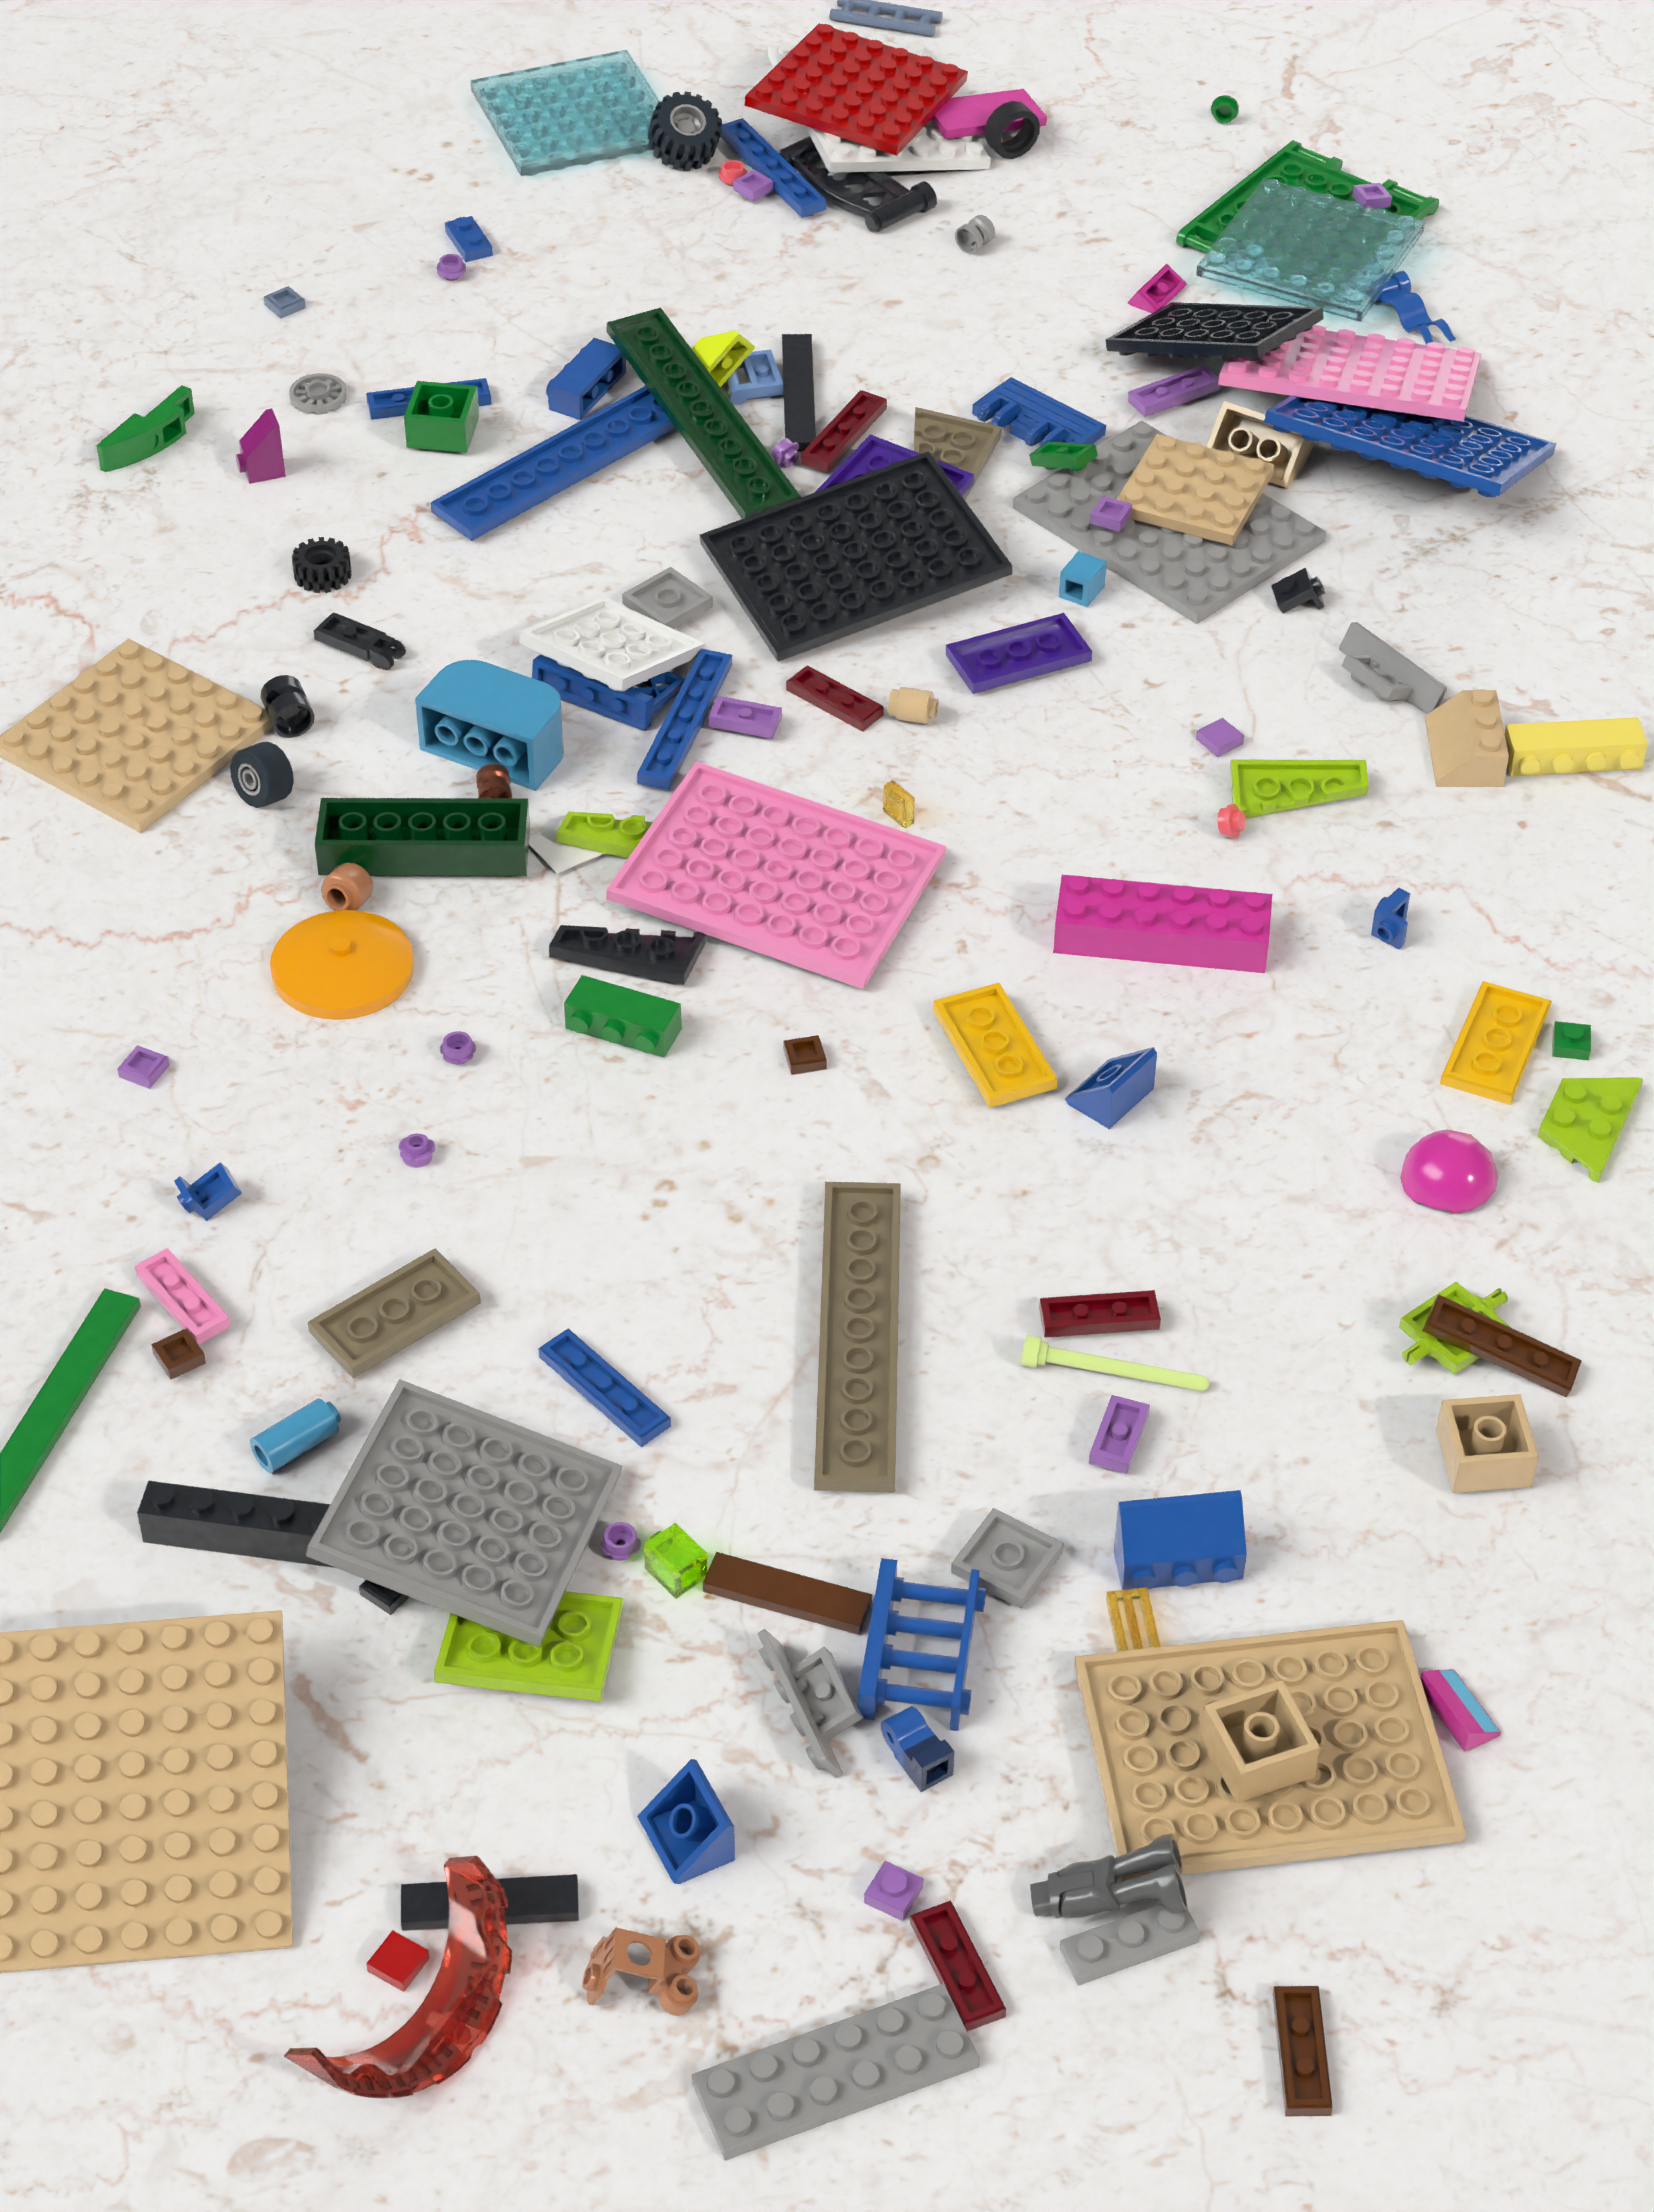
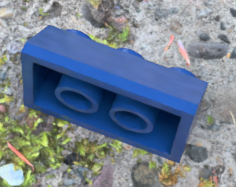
(1180, 1540)

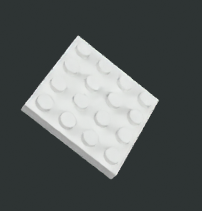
(611, 644)

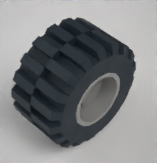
(684, 131)

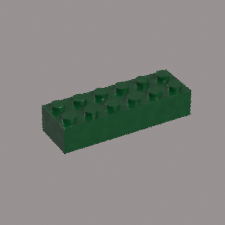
(424, 836)

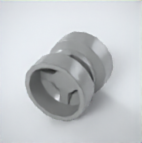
(975, 234)

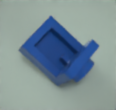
(1390, 918)
(209, 1192)

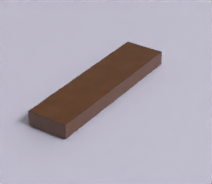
(1502, 1345)
(787, 1593)

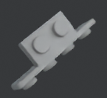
(1388, 671)
(817, 1695)

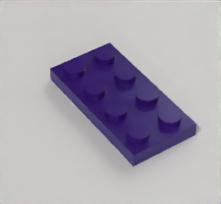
(1018, 653)

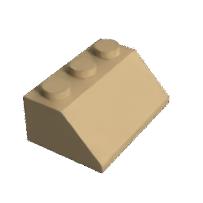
(1247, 435)
(1468, 741)

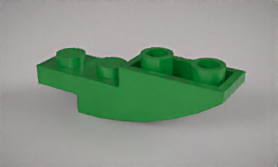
(145, 436)

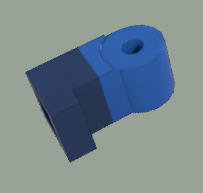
(918, 1748)

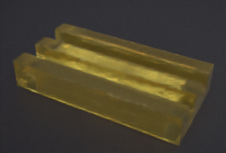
(1126, 1596)

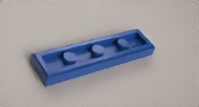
(395, 402)
(604, 1387)

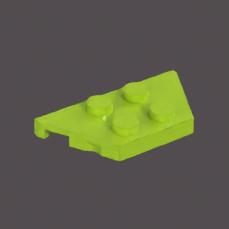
(1589, 1118)

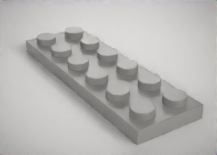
(834, 2071)

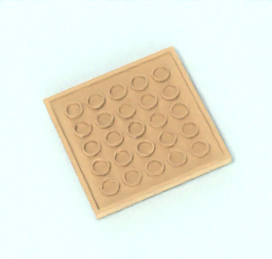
(134, 735)

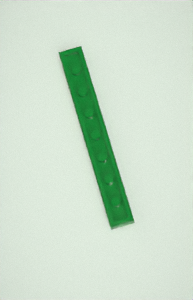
(62, 1395)

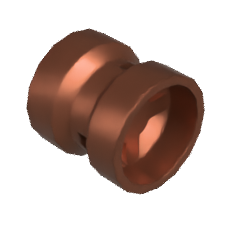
(493, 782)

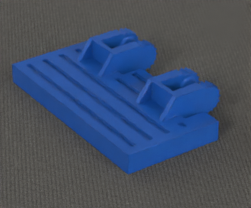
(1036, 416)

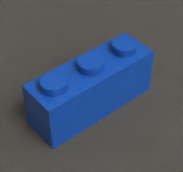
(586, 379)

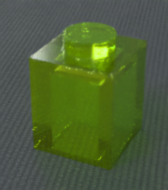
(675, 1560)

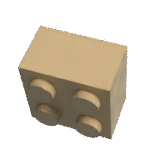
(1487, 1443)
(1259, 1741)

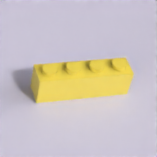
(1575, 746)

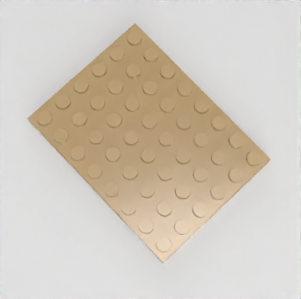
(1363, 1699)

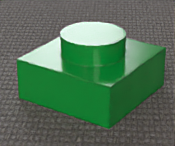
(1571, 1040)

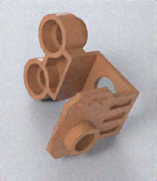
(664, 1971)

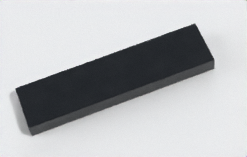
(528, 1898)

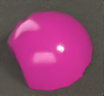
(1449, 1172)

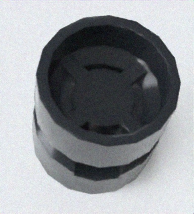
(287, 706)

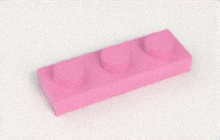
(182, 1296)

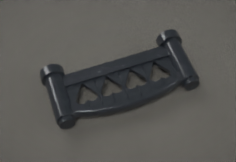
(897, 200)

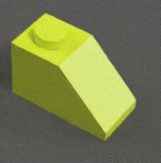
(723, 354)

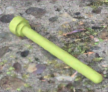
(1039, 1352)

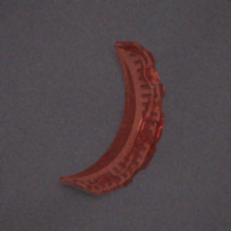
(456, 2009)

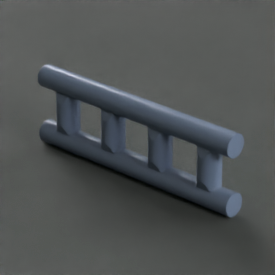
(896, 23)

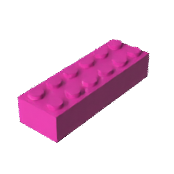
(1163, 923)

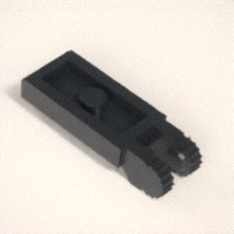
(359, 640)

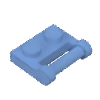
(762, 378)

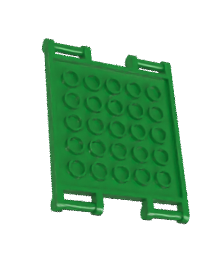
(1301, 168)

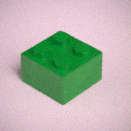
(441, 416)

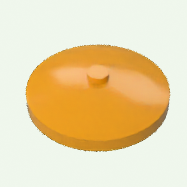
(342, 964)

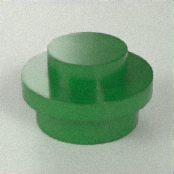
(1224, 108)

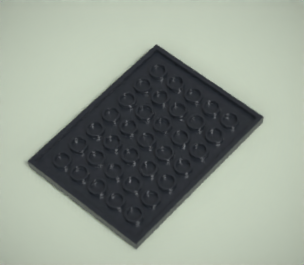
(854, 555)

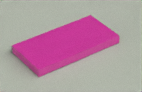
(969, 114)

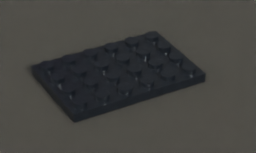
(1214, 330)

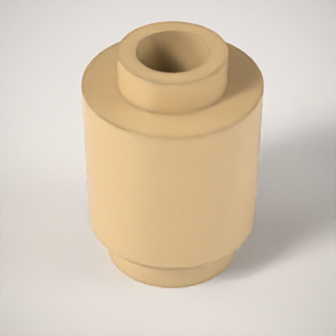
(913, 705)

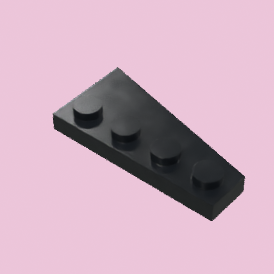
(649, 956)

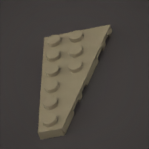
(955, 440)

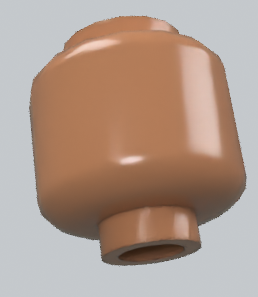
(347, 887)

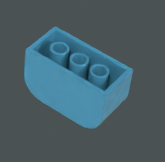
(492, 716)

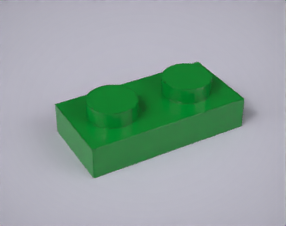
(1063, 455)

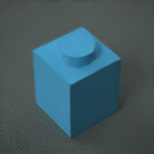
(1082, 579)

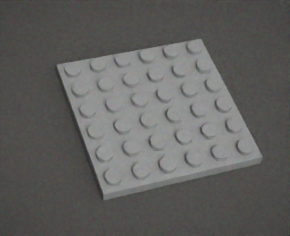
(466, 1512)

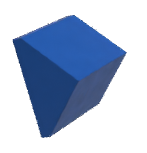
(1115, 1087)
(689, 1826)

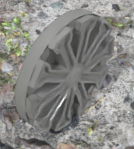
(319, 390)

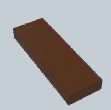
(1302, 2051)

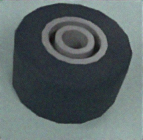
(261, 774)

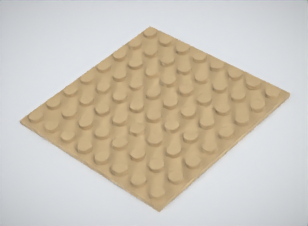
(143, 1792)

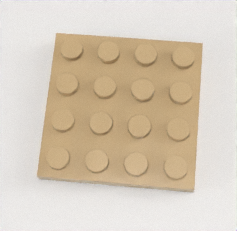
(1195, 489)

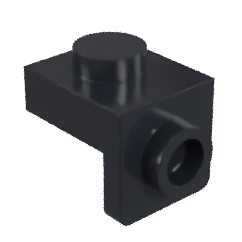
(1297, 590)

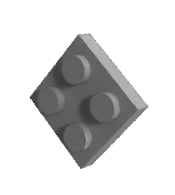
(668, 598)
(1009, 1557)

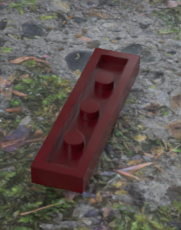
(843, 431)

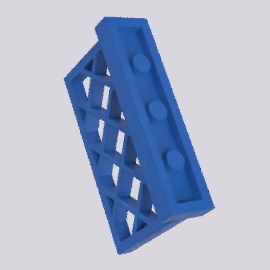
(630, 706)

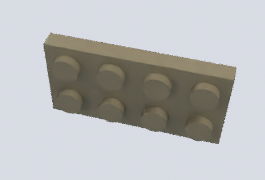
(394, 1313)

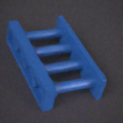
(888, 1622)

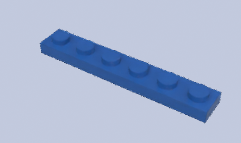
(766, 160)
(684, 719)

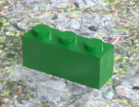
(623, 1016)

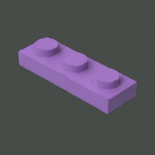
(1173, 390)

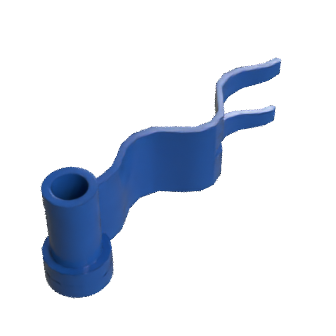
(1411, 308)

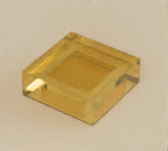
(898, 804)

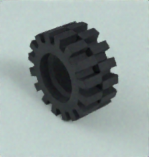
(321, 565)

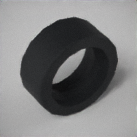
(1024, 138)

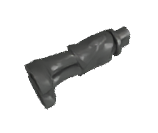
(1092, 1888)

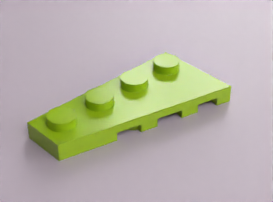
(1283, 785)
(602, 832)

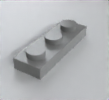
(1127, 1942)

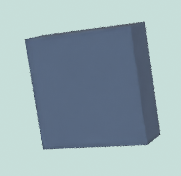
(284, 302)

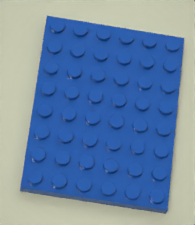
(1459, 451)

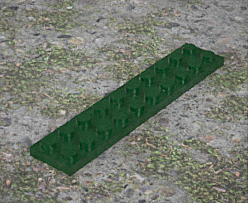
(701, 412)

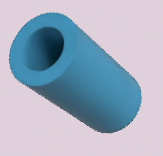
(295, 1434)

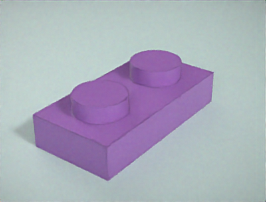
(745, 717)
(1119, 1434)

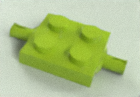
(1447, 1354)

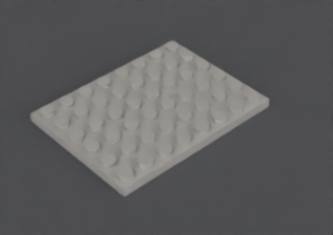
(1172, 566)

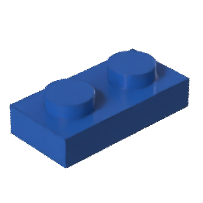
(468, 238)

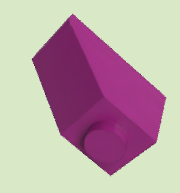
(262, 450)

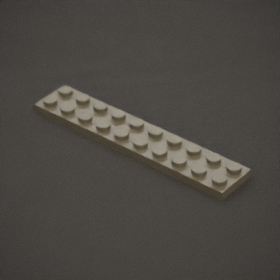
(858, 1338)

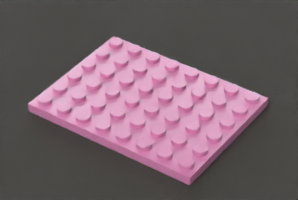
(1363, 372)
(777, 874)

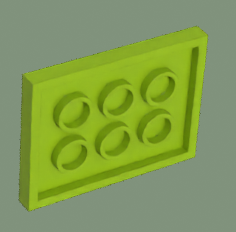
(567, 1665)

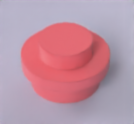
(730, 171)
(1231, 821)

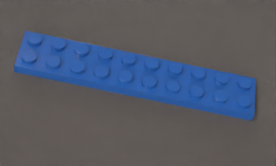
(553, 465)

